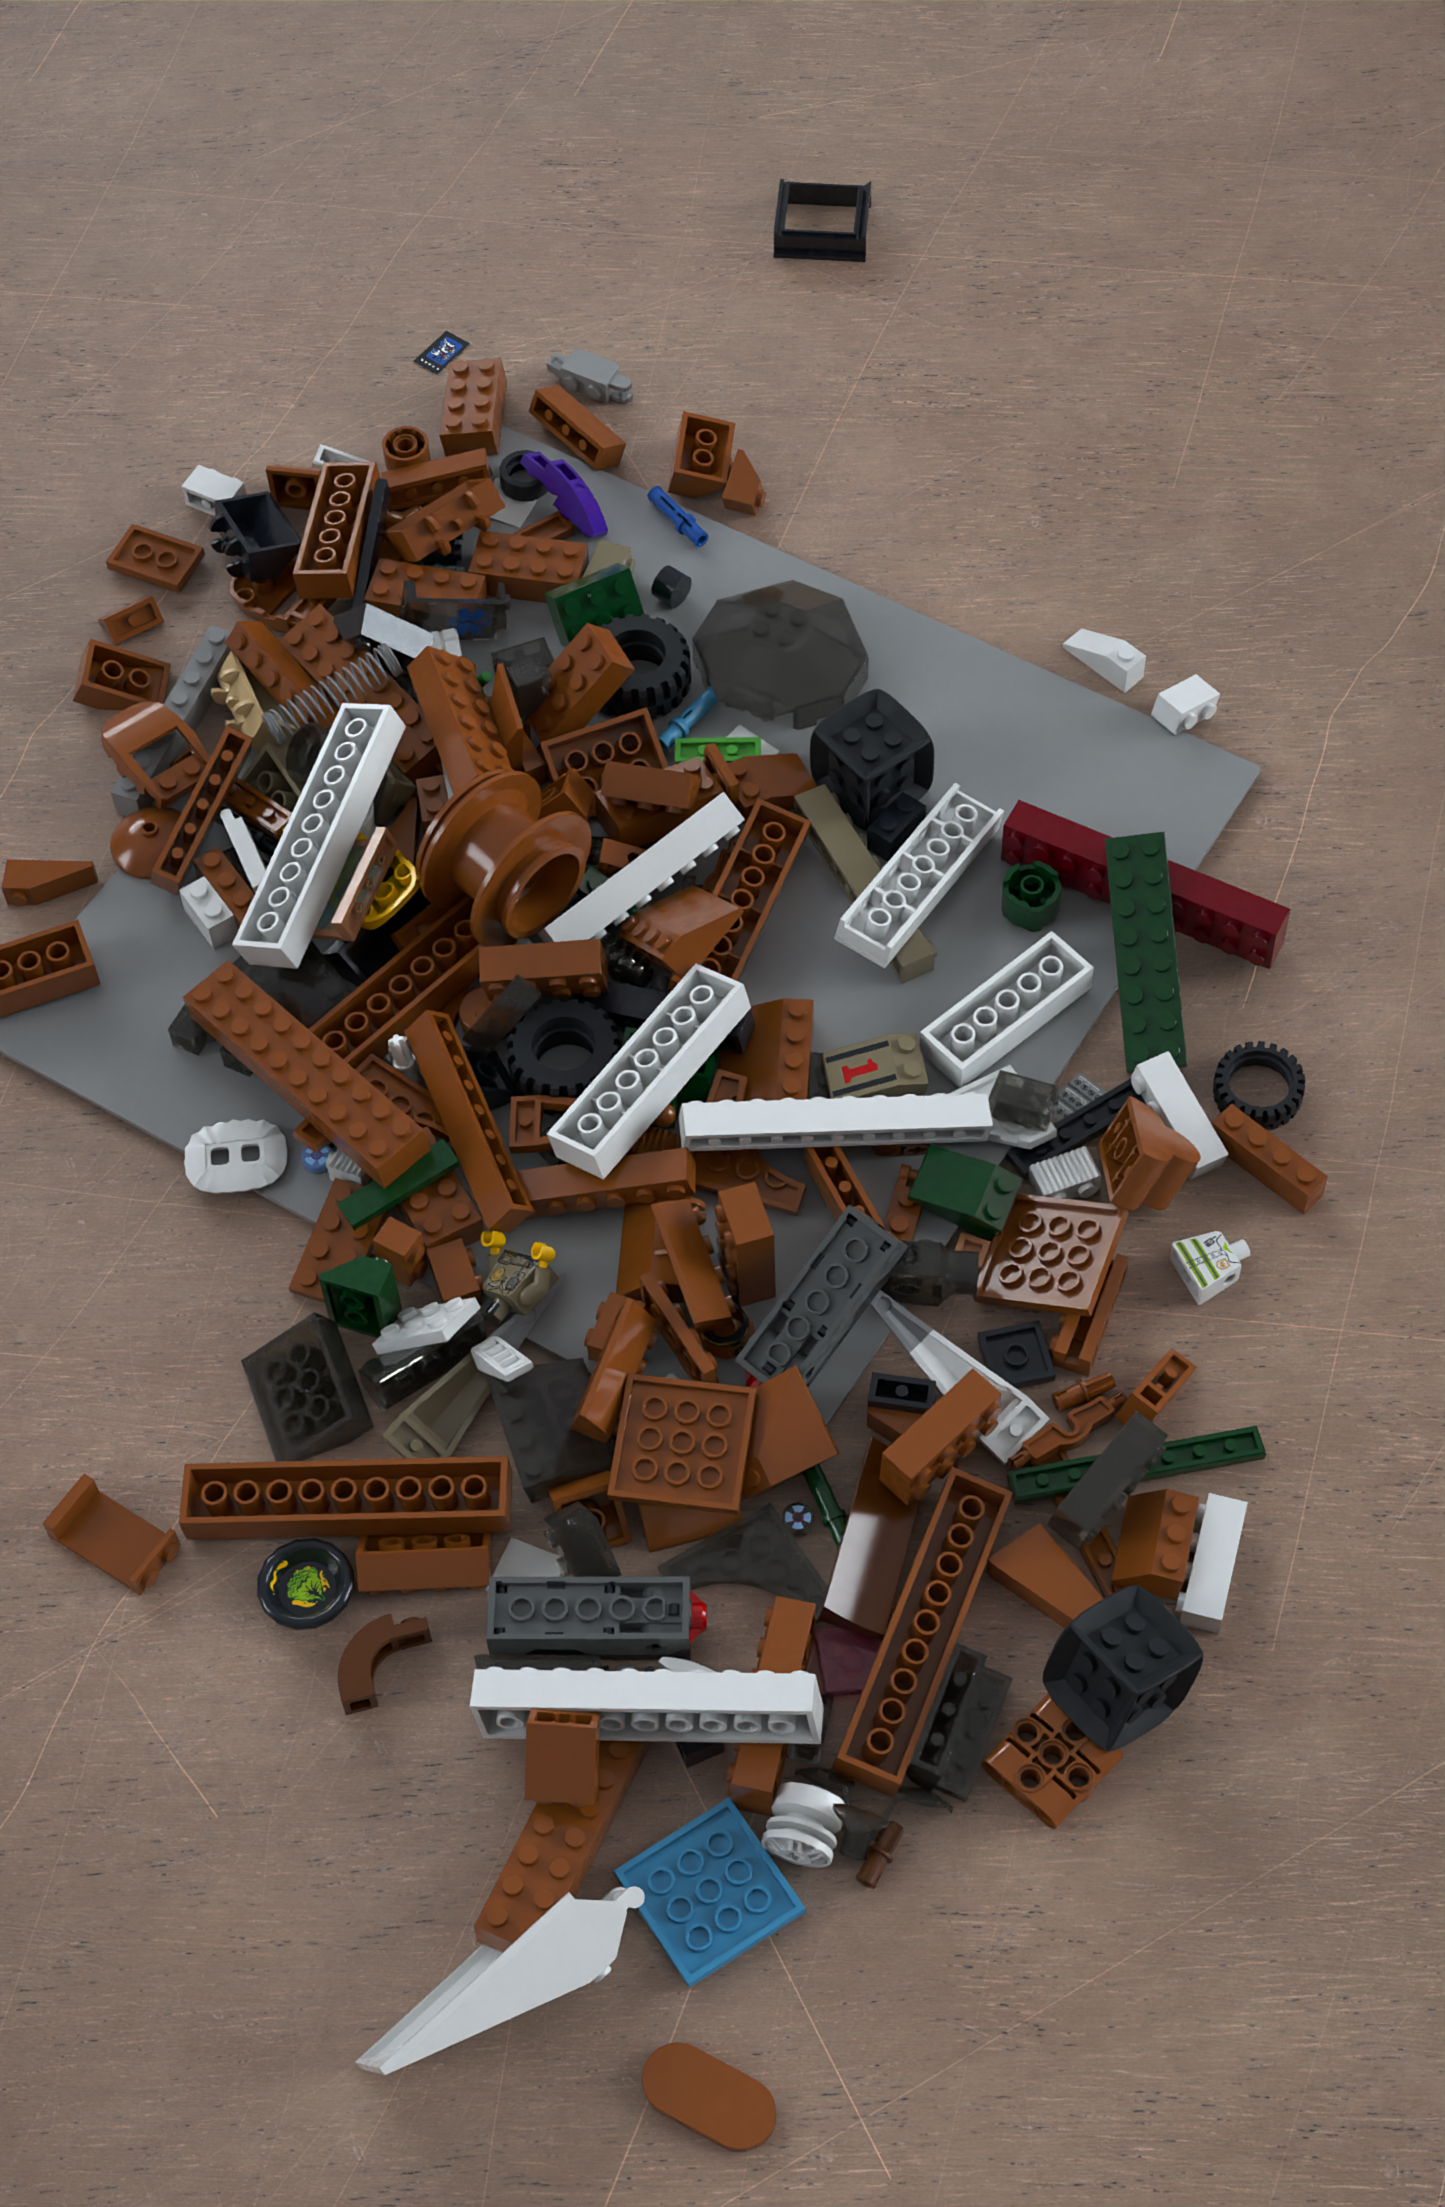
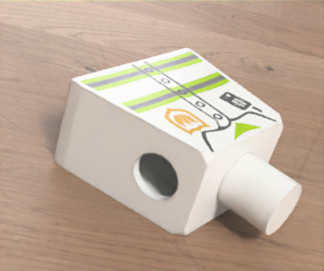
(1208, 1263)

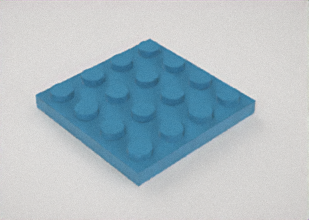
(710, 1892)

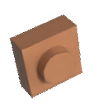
(972, 1243)

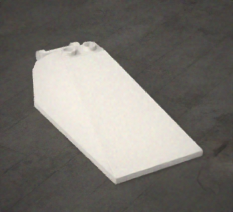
(550, 1959)

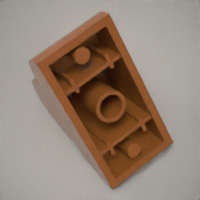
(1144, 1158)

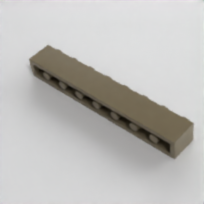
(855, 868)

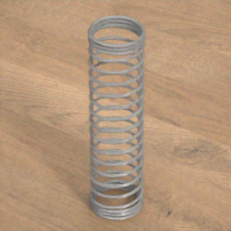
(383, 650)

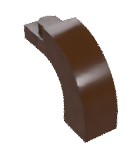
(366, 1653)

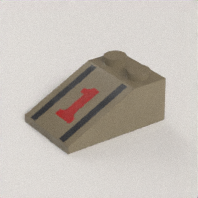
(877, 1066)

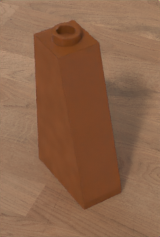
(1043, 1576)

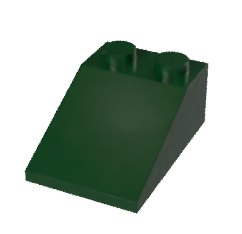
(965, 1191)

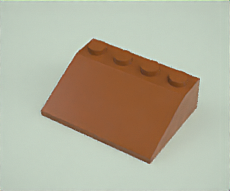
(620, 739)
(680, 928)
(777, 1051)

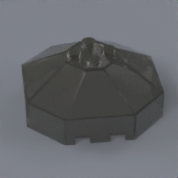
(782, 653)

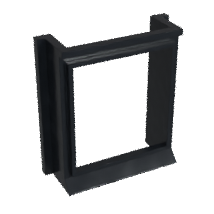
(822, 244)

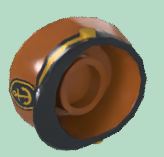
(730, 1339)

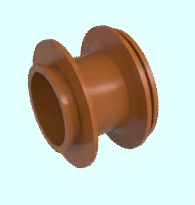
(502, 857)

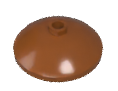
(136, 848)

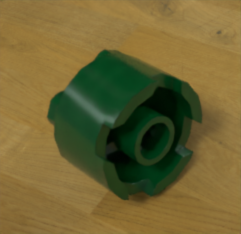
(1031, 895)

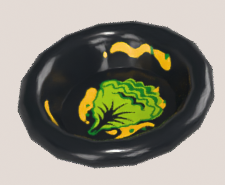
(305, 1583)

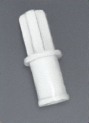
(403, 1058)

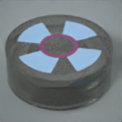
(798, 1519)

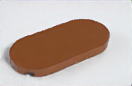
(709, 2097)

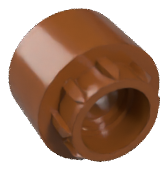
(405, 447)

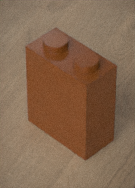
(562, 1757)

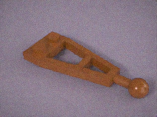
(527, 1117)

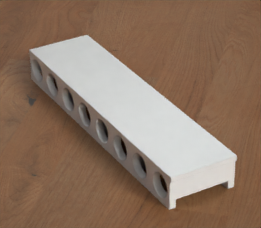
(917, 876)

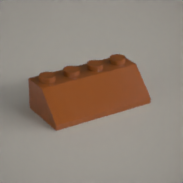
(692, 1264)
(620, 1355)
(423, 1562)

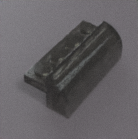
(958, 1724)

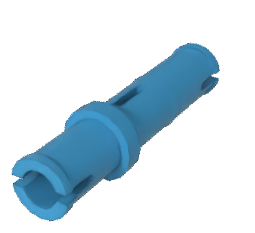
(680, 726)

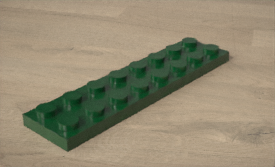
(1145, 948)

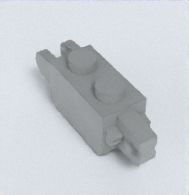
(591, 376)

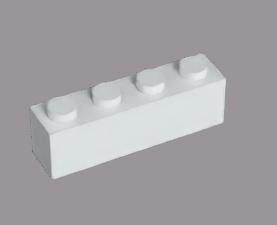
(1173, 1100)
(1213, 1562)

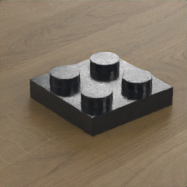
(1017, 1354)

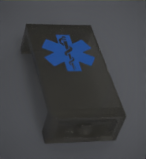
(471, 617)

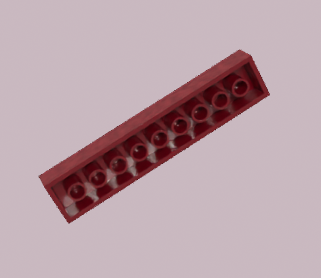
(1200, 904)

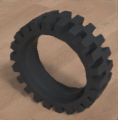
(1264, 1057)

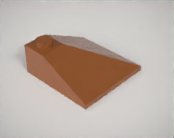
(507, 718)
(785, 1435)

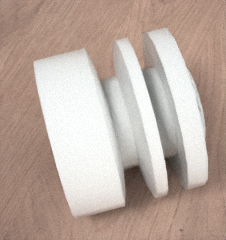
(802, 1825)

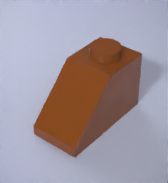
(743, 487)

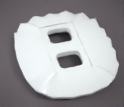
(236, 1174)

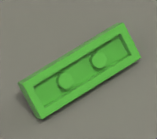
(729, 747)

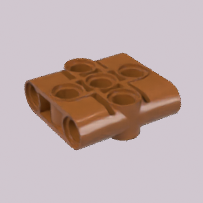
(1019, 1760)

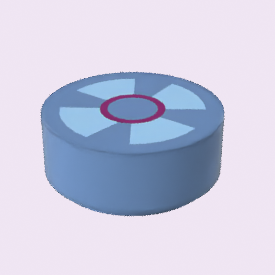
(315, 1162)

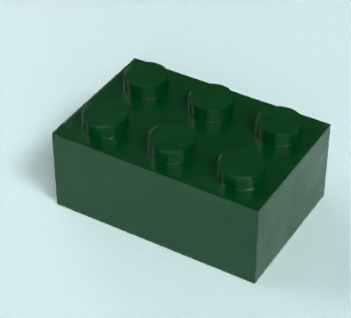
(593, 601)

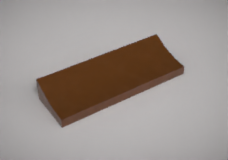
(869, 1553)

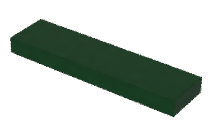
(374, 1199)

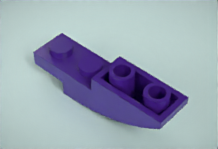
(573, 496)

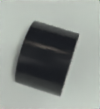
(671, 586)

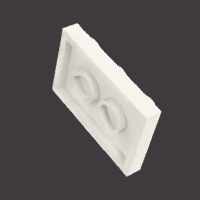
(426, 1325)

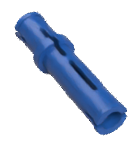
(683, 522)

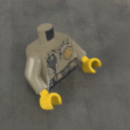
(516, 1279)

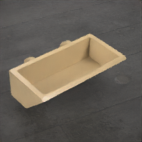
(248, 702)

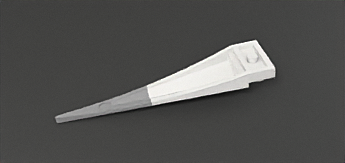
(948, 1364)

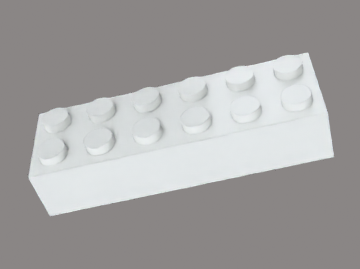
(1006, 1009)

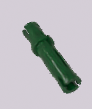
(832, 1515)

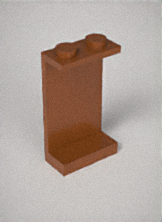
(111, 1536)

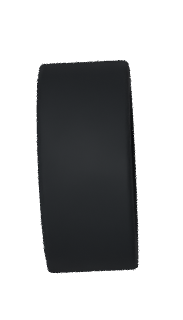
(519, 490)

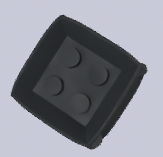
(871, 755)
(1122, 1667)

